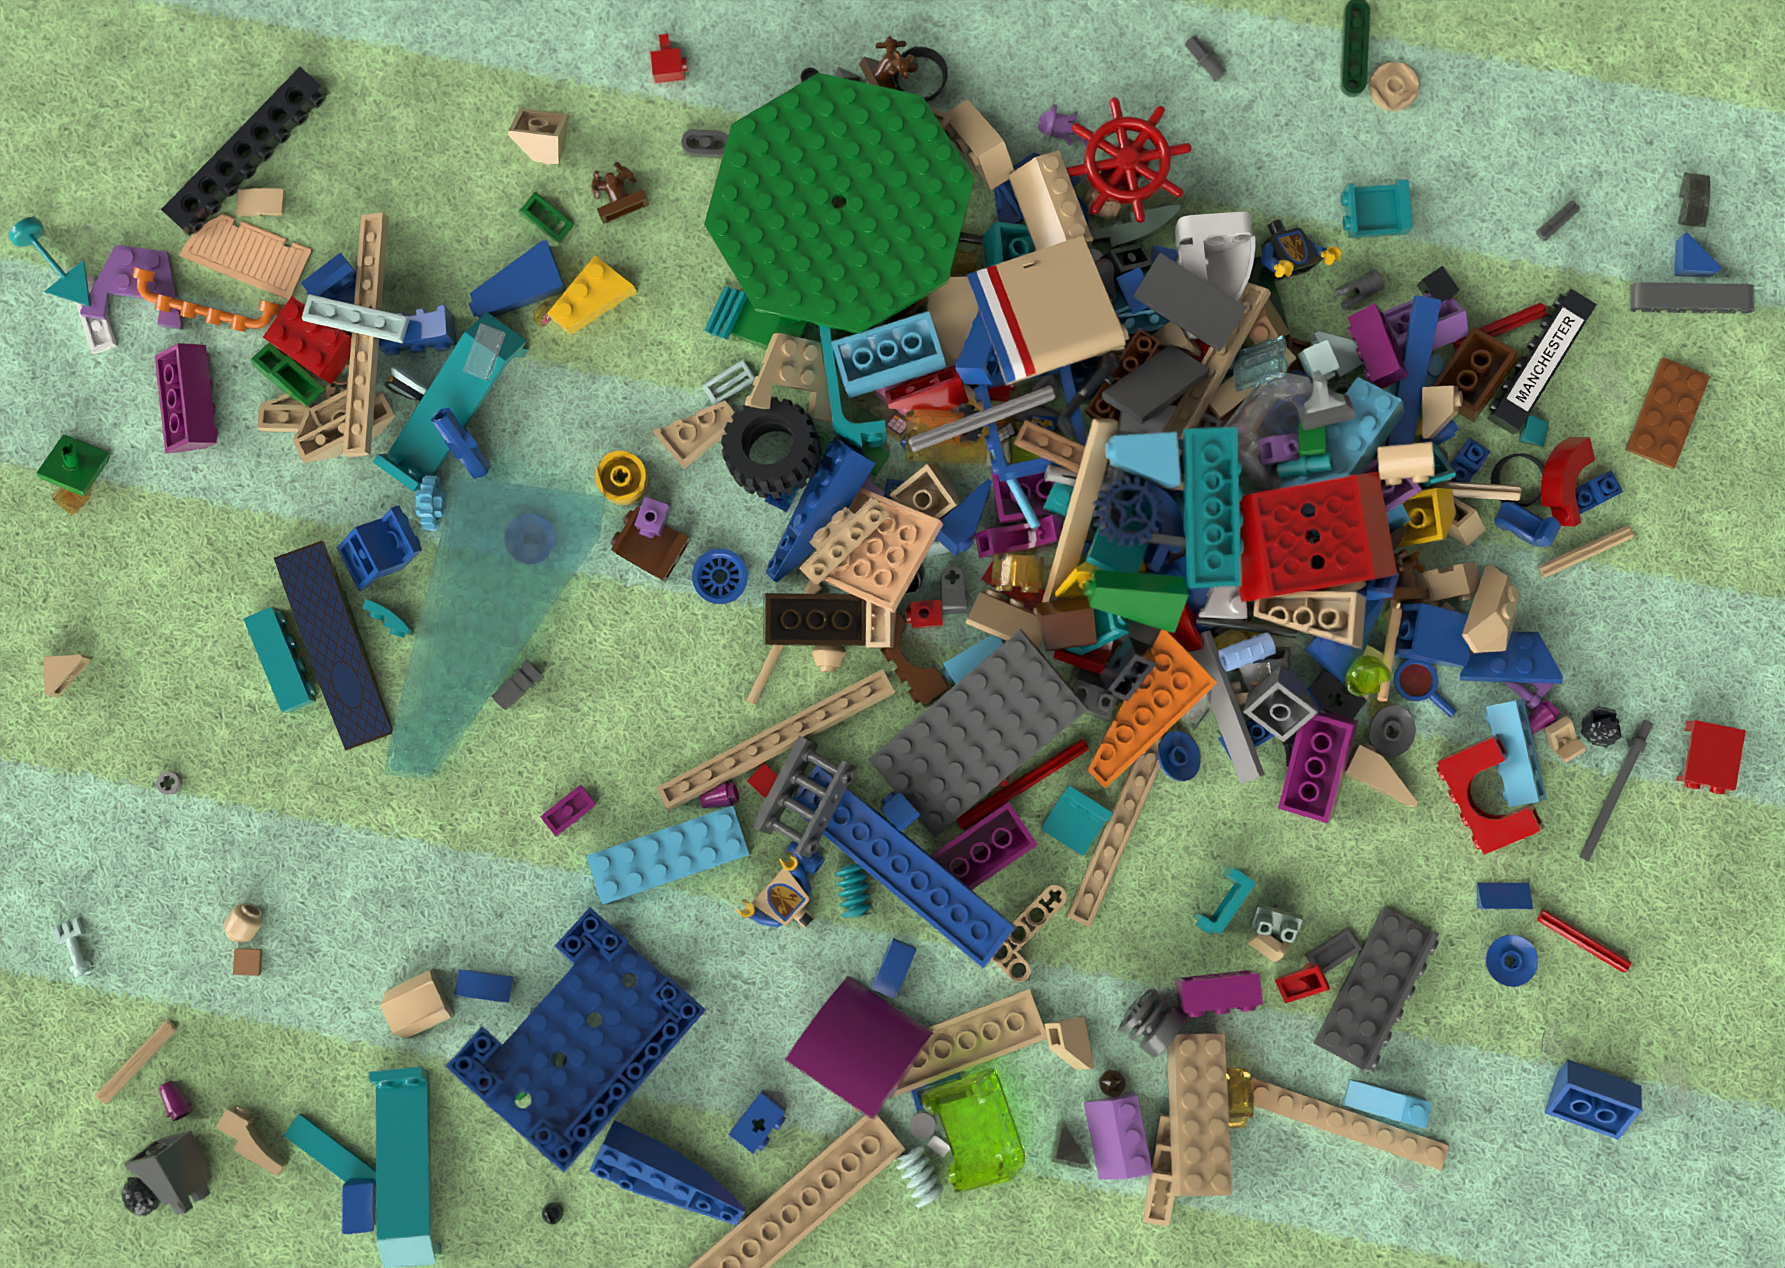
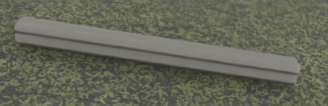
(982, 418)

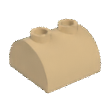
(1406, 461)

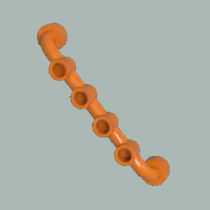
(191, 309)

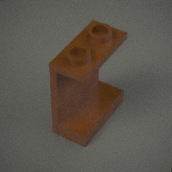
(654, 555)

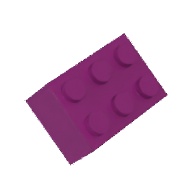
(1219, 992)

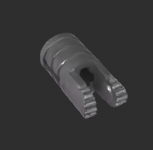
(1363, 286)

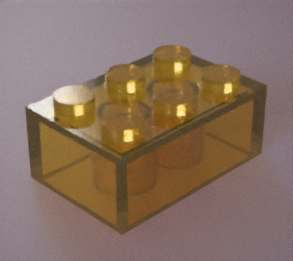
(944, 452)

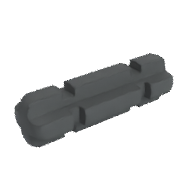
(1558, 220)

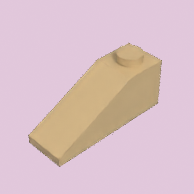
(1375, 772)

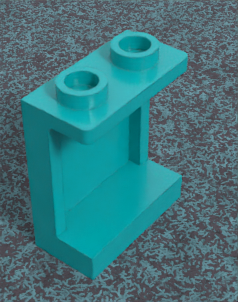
(1377, 210)
(1107, 627)
(1229, 905)

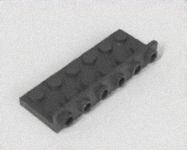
(1376, 989)

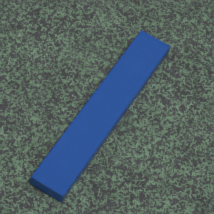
(1416, 361)

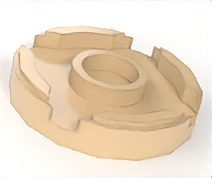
(1394, 94)

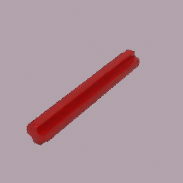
(1510, 322)
(1584, 941)

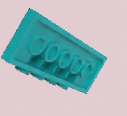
(1212, 507)

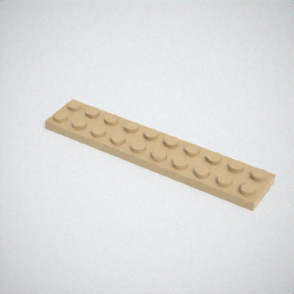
(806, 1198)

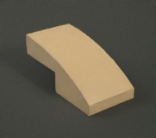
(261, 202)

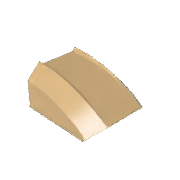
(415, 1005)

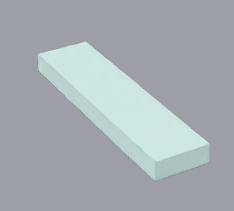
(355, 318)

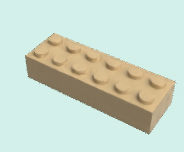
(1199, 1115)

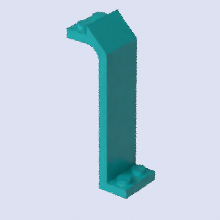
(855, 435)
(420, 446)
(403, 1168)

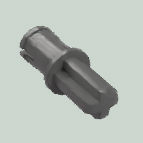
(1205, 58)

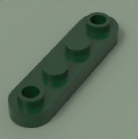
(1355, 47)

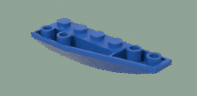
(829, 491)
(662, 1174)

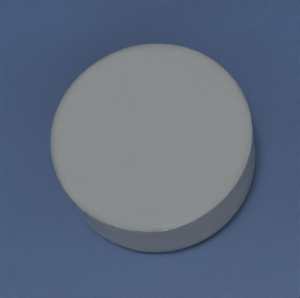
(922, 1125)

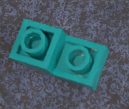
(397, 625)

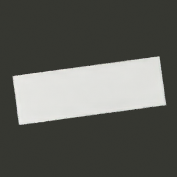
(98, 331)

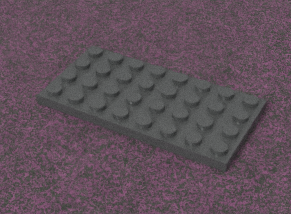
(979, 732)

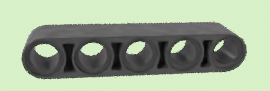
(1692, 297)

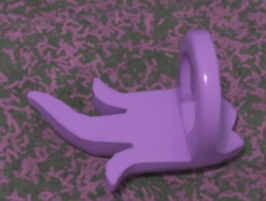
(1057, 125)

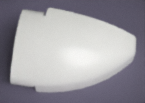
(1217, 250)

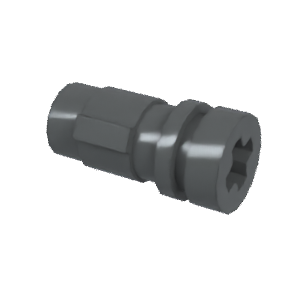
(517, 685)

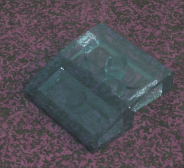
(1260, 363)

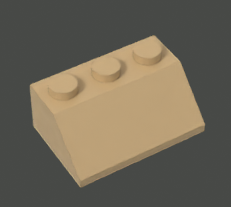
(1004, 617)

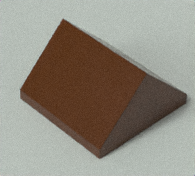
(1066, 623)

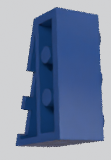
(424, 331)
(978, 358)

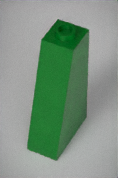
(1138, 596)

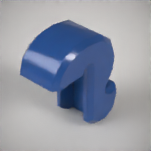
(1527, 525)

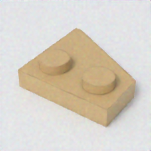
(281, 414)

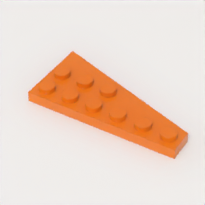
(1156, 705)

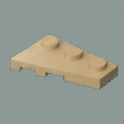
(696, 434)

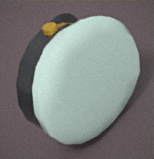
(405, 383)

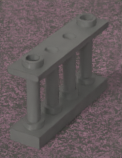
(786, 783)

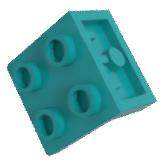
(1076, 820)

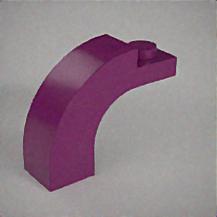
(1019, 537)

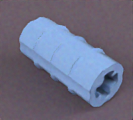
(1247, 651)

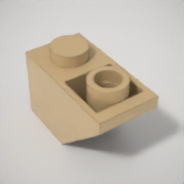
(1070, 1041)

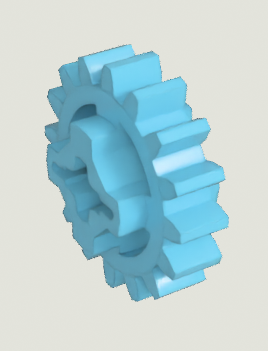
(431, 503)

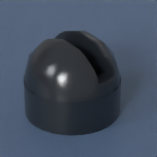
(556, 1210)

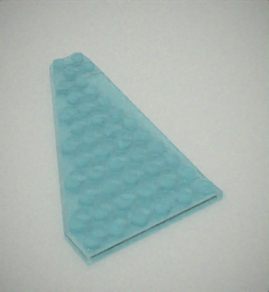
(490, 587)

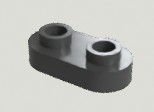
(707, 141)

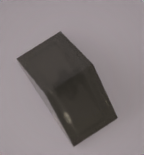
(1066, 1150)

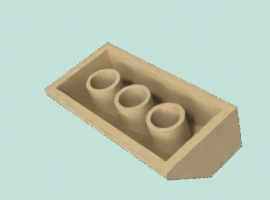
(1049, 201)

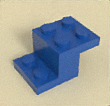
(379, 548)

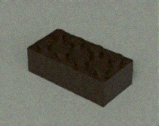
(814, 619)

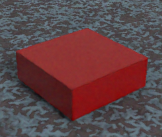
(763, 780)

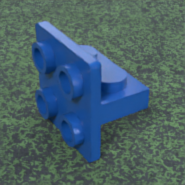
(333, 280)

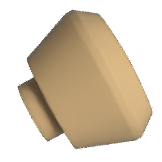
(828, 657)

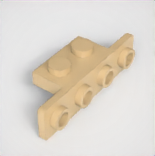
(841, 538)

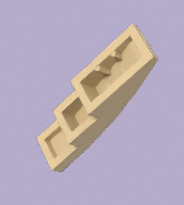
(1160, 1187)

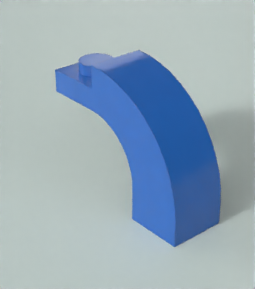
(1171, 526)

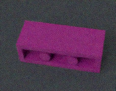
(1376, 346)

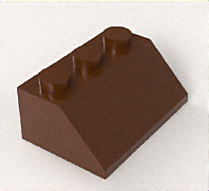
(1478, 371)

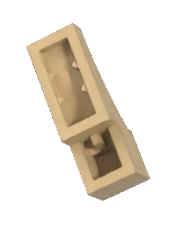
(879, 626)
(240, 1126)

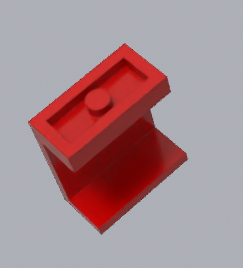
(1713, 757)

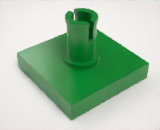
(73, 465)

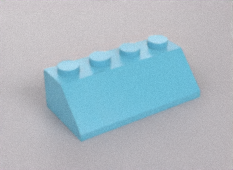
(888, 354)

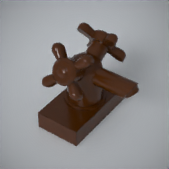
(882, 71)
(620, 201)
(1405, 587)

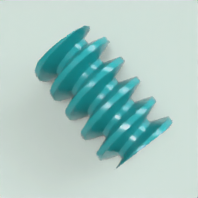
(853, 891)

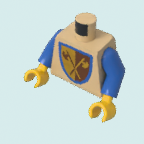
(782, 898)

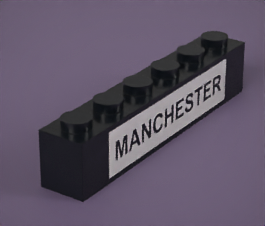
(1541, 361)

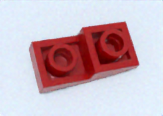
(1186, 631)

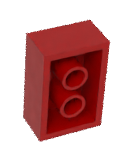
(313, 345)

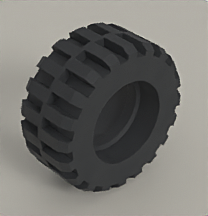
(779, 476)

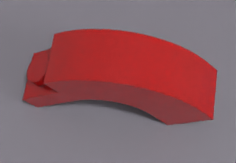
(1561, 476)

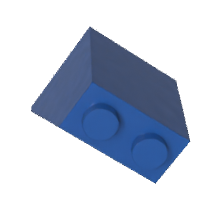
(1432, 635)

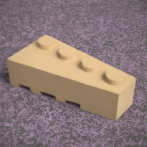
(1322, 614)

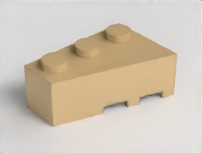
(980, 144)

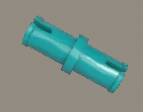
(1305, 466)

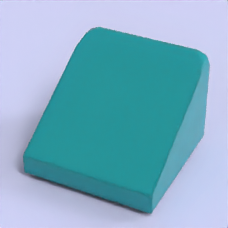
(1534, 431)

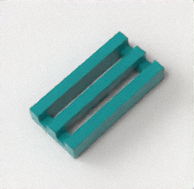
(723, 312)

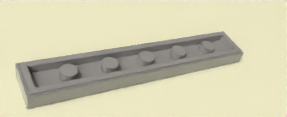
(1229, 714)

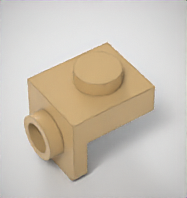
(1563, 739)

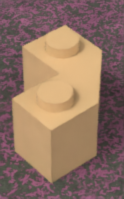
(1448, 583)

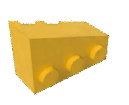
(589, 296)

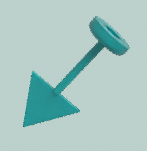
(72, 284)

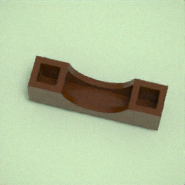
(924, 682)

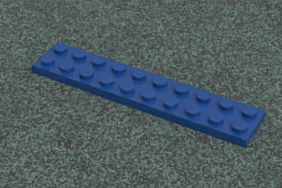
(911, 873)

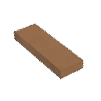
(1050, 446)

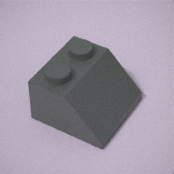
(1280, 703)

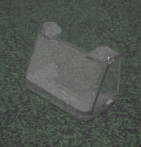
(1267, 413)

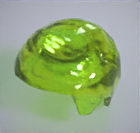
(1366, 675)

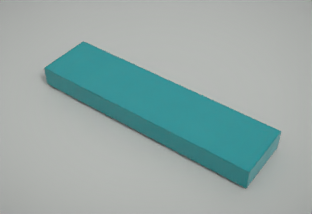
(328, 1150)

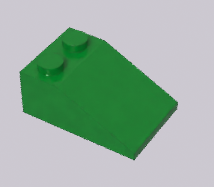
(759, 327)

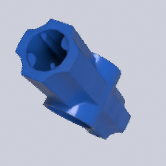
(461, 443)

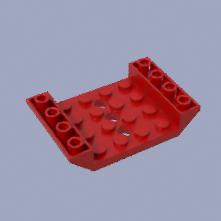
(1351, 540)

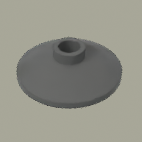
(1401, 730)

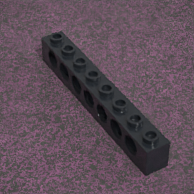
(245, 138)

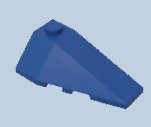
(1337, 656)

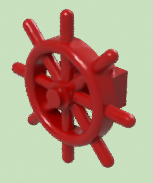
(1131, 160)

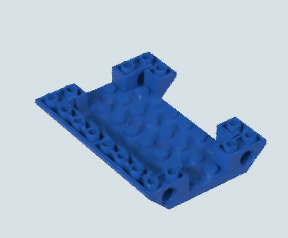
(602, 1061)

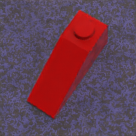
(932, 392)

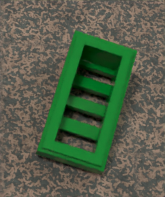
(525, 212)

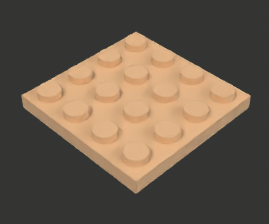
(889, 557)

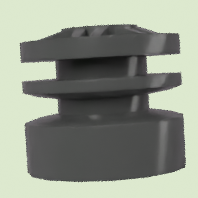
(1150, 1020)

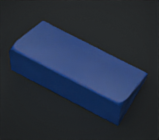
(1504, 896)
(358, 1206)

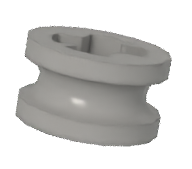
(174, 787)

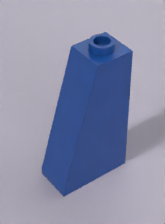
(519, 284)

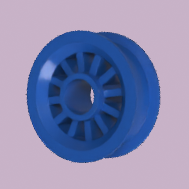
(701, 566)

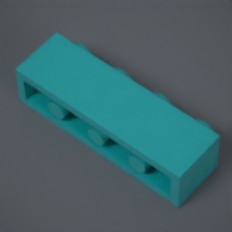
(280, 659)

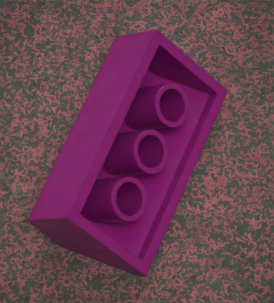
(185, 398)
(1035, 490)
(1318, 766)
(986, 847)

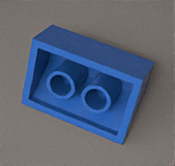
(1594, 1099)

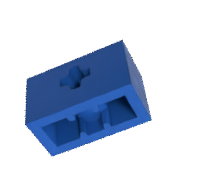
(744, 1129)

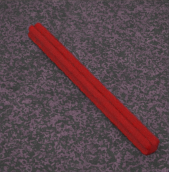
(1022, 784)

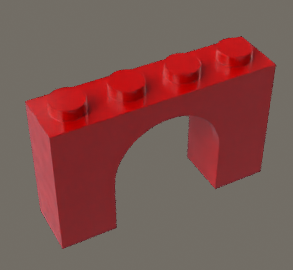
(1488, 830)

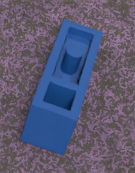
(962, 522)
(899, 810)

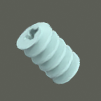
(920, 1175)

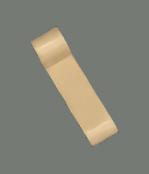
(1030, 929)

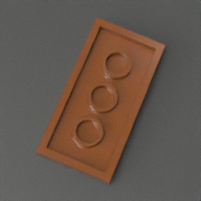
(1667, 413)

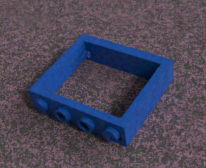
(993, 442)

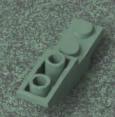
(1125, 234)

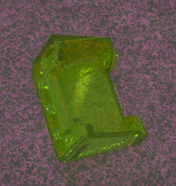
(977, 1130)

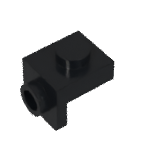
(967, 410)

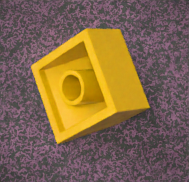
(1430, 516)

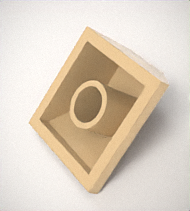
(540, 134)

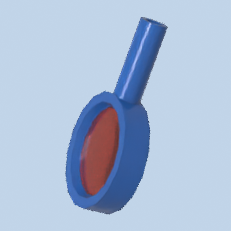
(1418, 682)

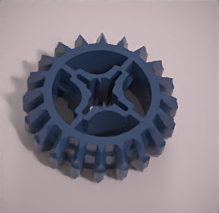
(1117, 505)

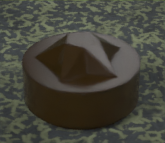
(1112, 1083)

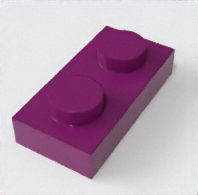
(568, 810)

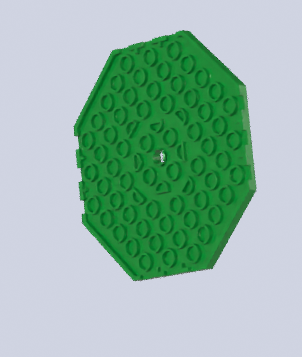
(853, 262)

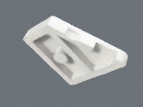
(1224, 603)

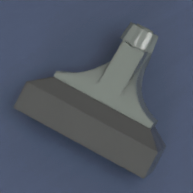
(1324, 406)

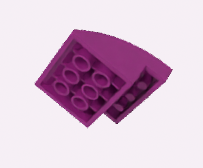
(859, 1047)

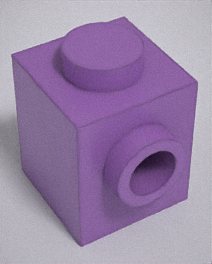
(1279, 449)
(652, 517)

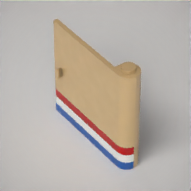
(1046, 310)

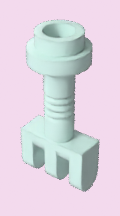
(70, 936)

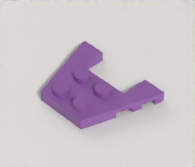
(118, 280)

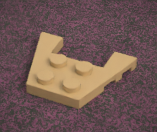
(795, 365)

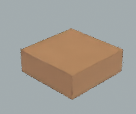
(247, 961)

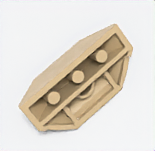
(323, 427)
(1492, 612)

